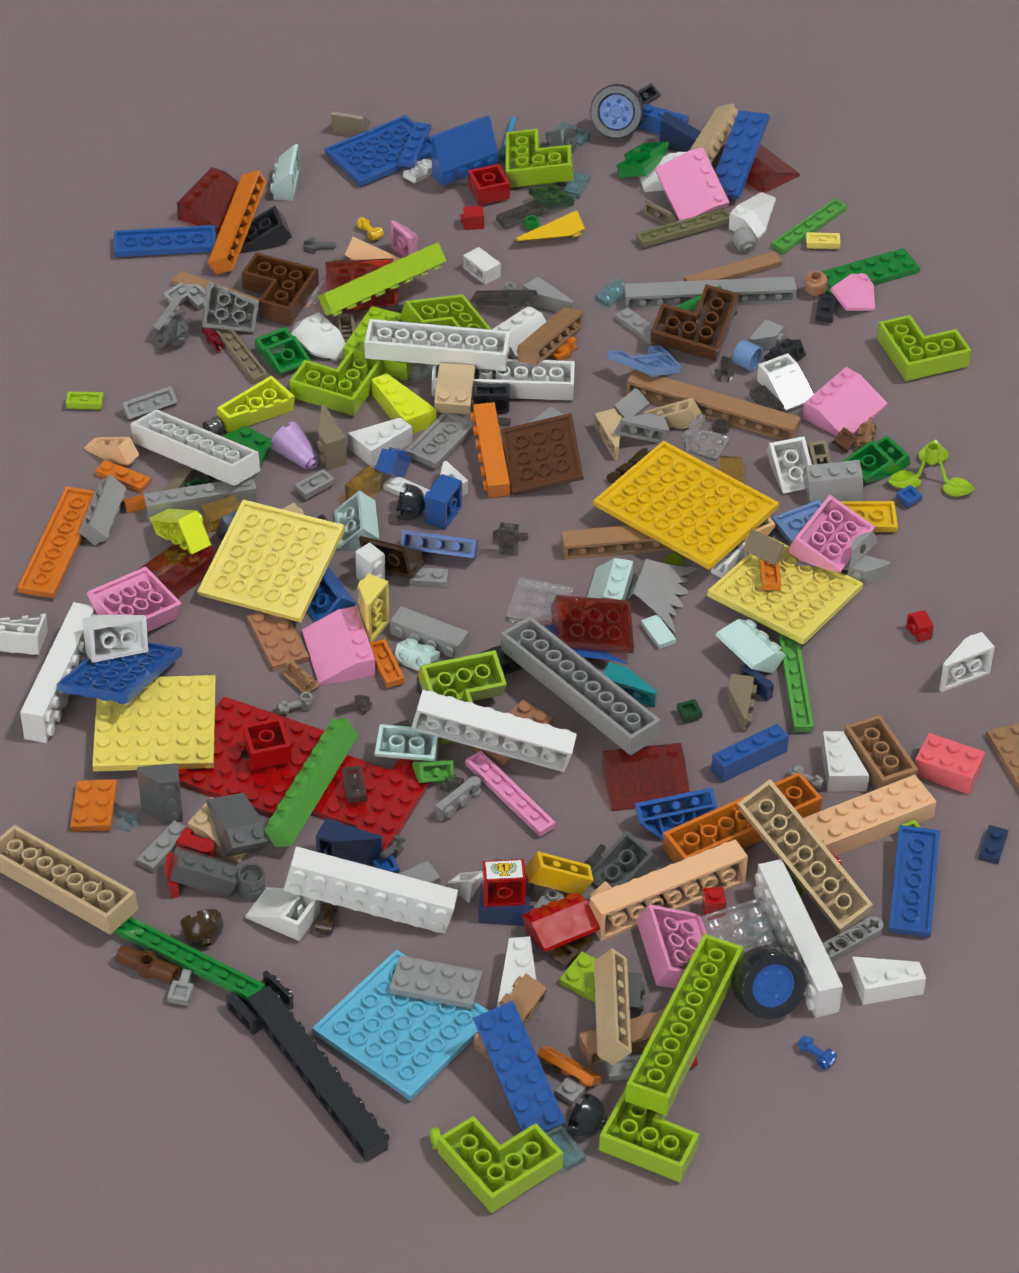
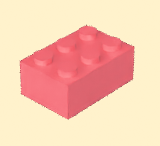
(949, 763)

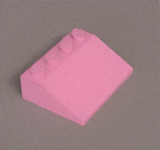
(691, 184)
(843, 403)
(829, 536)
(137, 595)
(339, 647)
(669, 941)

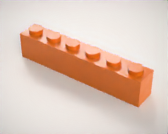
(491, 450)

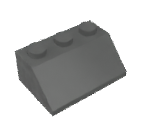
(160, 792)
(204, 872)

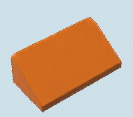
(134, 503)

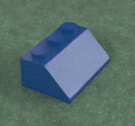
(329, 597)

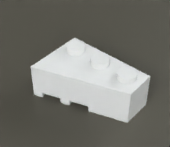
(842, 765)

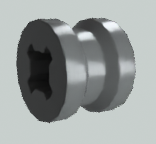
(214, 425)

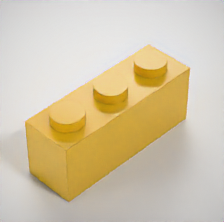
(559, 873)

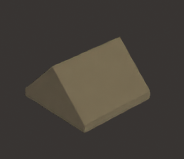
(348, 124)

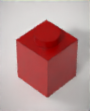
(472, 217)
(713, 900)

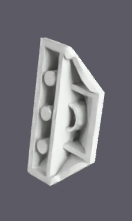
(319, 337)

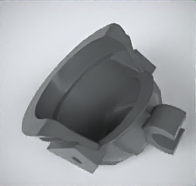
(562, 137)
(175, 333)

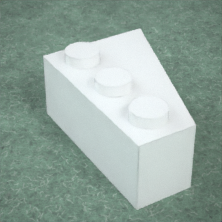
(369, 441)
(23, 635)
(886, 979)

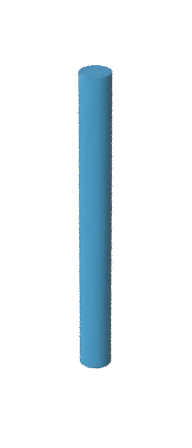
(511, 125)

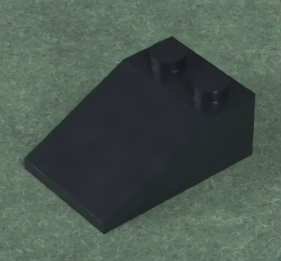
(267, 231)

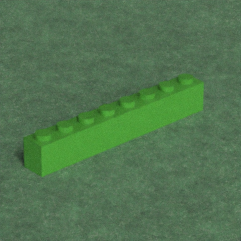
(311, 783)

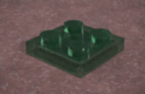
(551, 196)

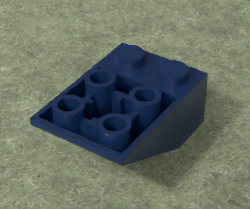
(348, 842)

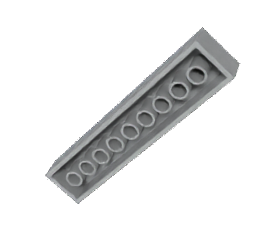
(581, 685)

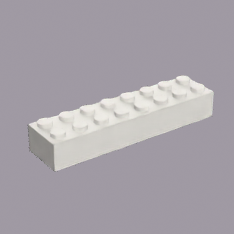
(437, 344)
(526, 381)
(195, 447)
(44, 702)
(493, 731)
(370, 890)
(798, 936)

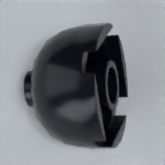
(410, 502)
(587, 1116)

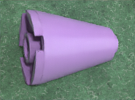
(295, 446)

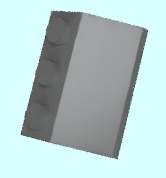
(836, 479)

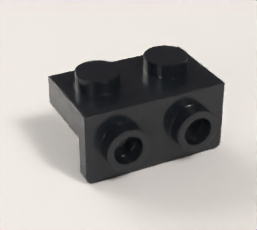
(792, 347)

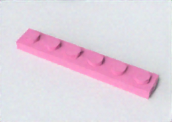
(510, 793)

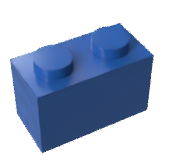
(393, 462)

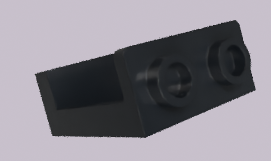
(239, 1008)

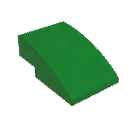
(642, 159)
(281, 351)
(880, 459)

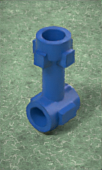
(825, 1059)

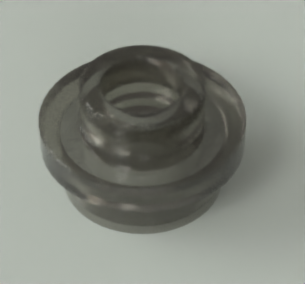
(720, 426)

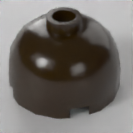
(203, 928)

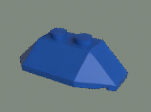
(671, 811)

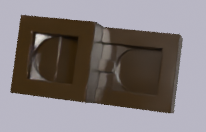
(568, 952)

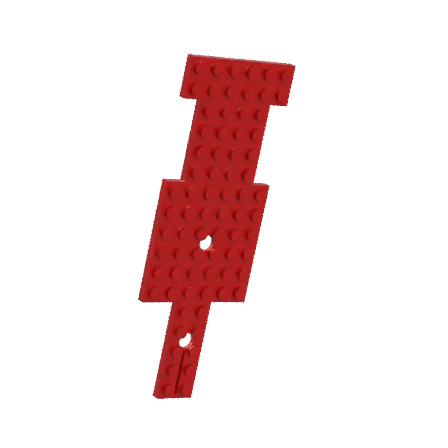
(390, 793)

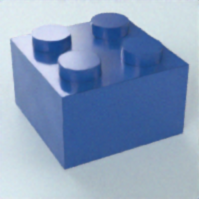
(443, 501)

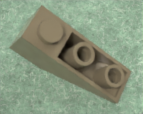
(740, 698)

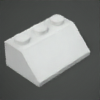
(521, 327)

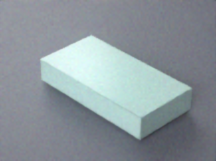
(658, 631)

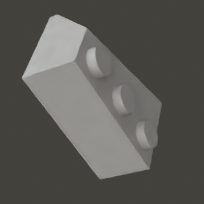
(228, 309)

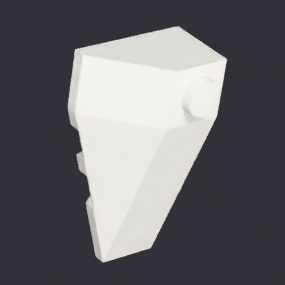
(753, 214)

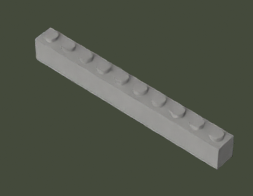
(751, 291)

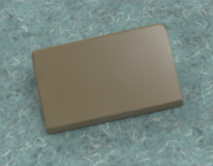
(658, 213)
(179, 479)
(764, 547)

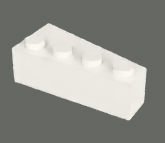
(517, 963)

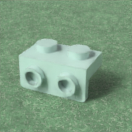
(414, 655)

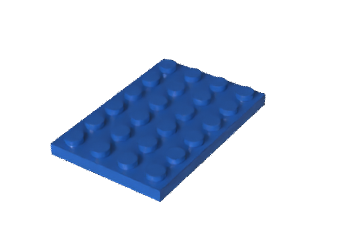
(375, 151)
(119, 677)

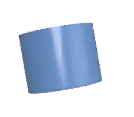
(747, 355)

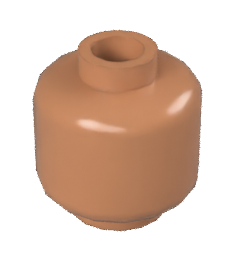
(816, 283)

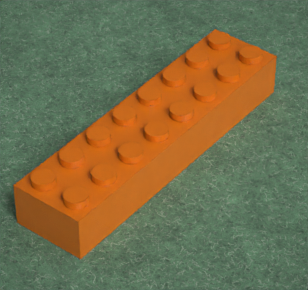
(729, 823)

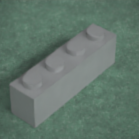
(102, 510)
(429, 631)

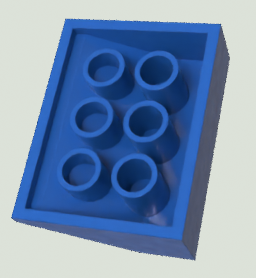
(463, 149)

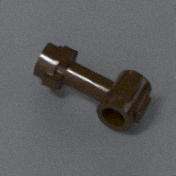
(325, 925)

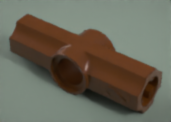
(147, 964)

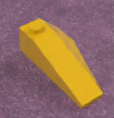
(559, 228)

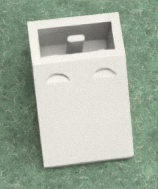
(785, 381)
(284, 912)

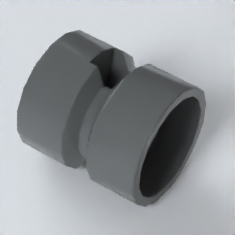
(251, 881)

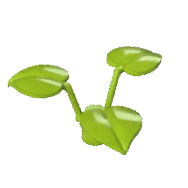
(932, 454)

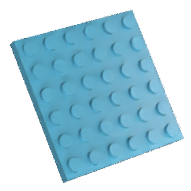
(396, 1035)

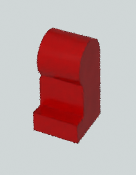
(191, 842)

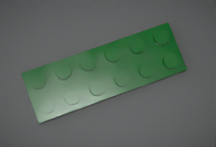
(878, 268)

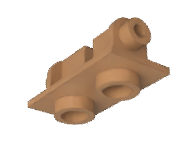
(866, 433)
(299, 677)

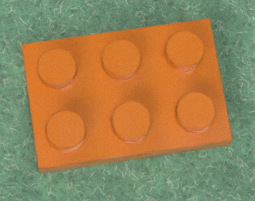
(94, 805)

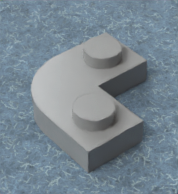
(190, 292)

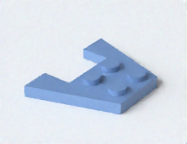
(655, 363)

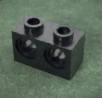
(493, 393)

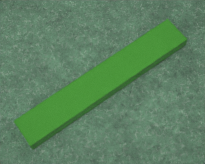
(810, 224)

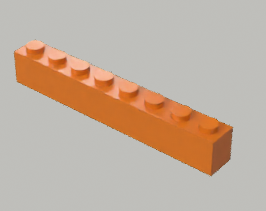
(237, 222)

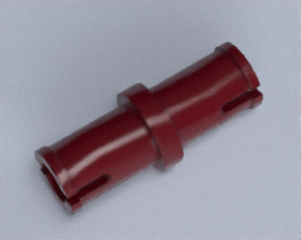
(213, 338)

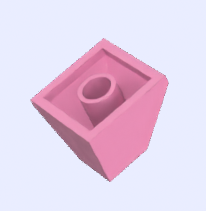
(403, 239)
(855, 293)

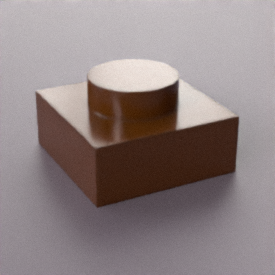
(845, 439)

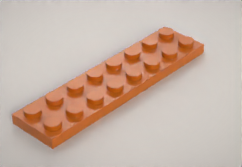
(57, 545)

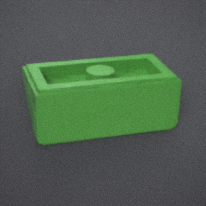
(433, 770)

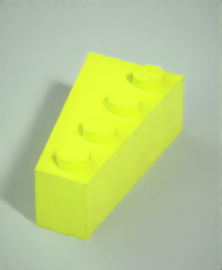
(402, 403)
(256, 405)
(182, 528)

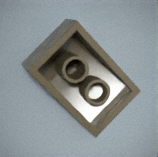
(331, 442)

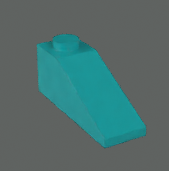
(631, 684)

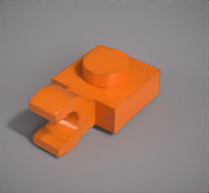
(564, 350)

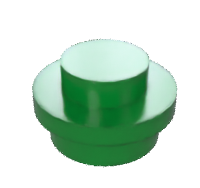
(531, 222)

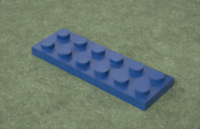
(741, 151)
(164, 241)
(914, 881)
(518, 1068)

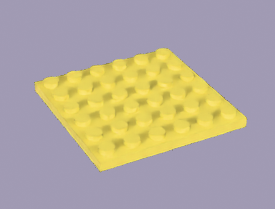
(271, 560)
(799, 609)
(159, 726)

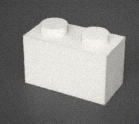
(482, 265)
(370, 561)

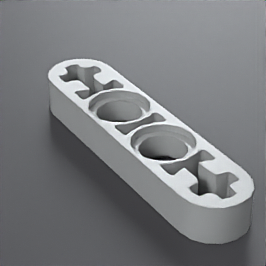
(852, 943)

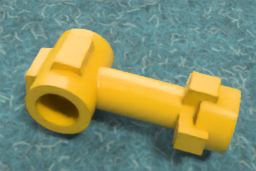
(372, 233)

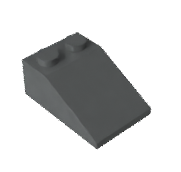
(237, 824)
(624, 862)

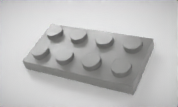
(440, 439)
(436, 982)

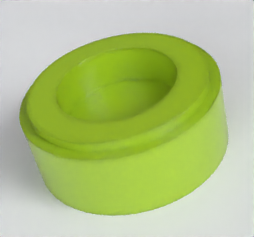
(434, 1134)

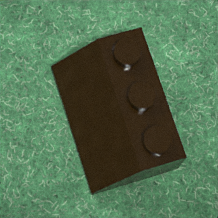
(398, 558)

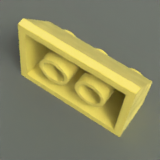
(373, 605)

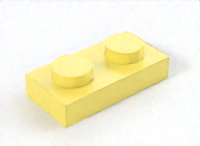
(823, 240)

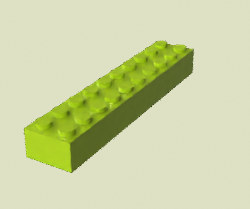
(683, 1025)

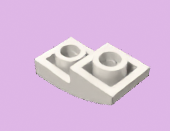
(421, 171)

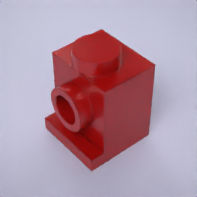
(920, 625)

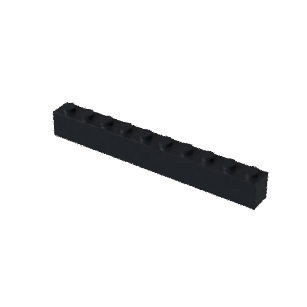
(318, 1074)

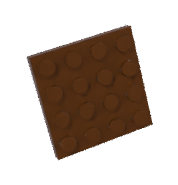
(542, 454)

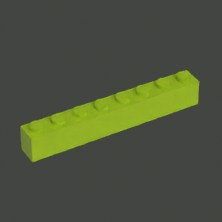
(381, 279)

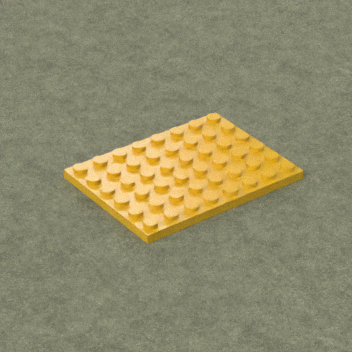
(686, 504)

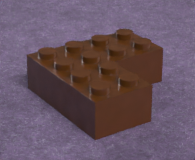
(283, 286)
(698, 331)

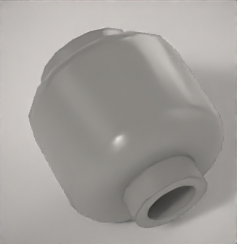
(744, 240)

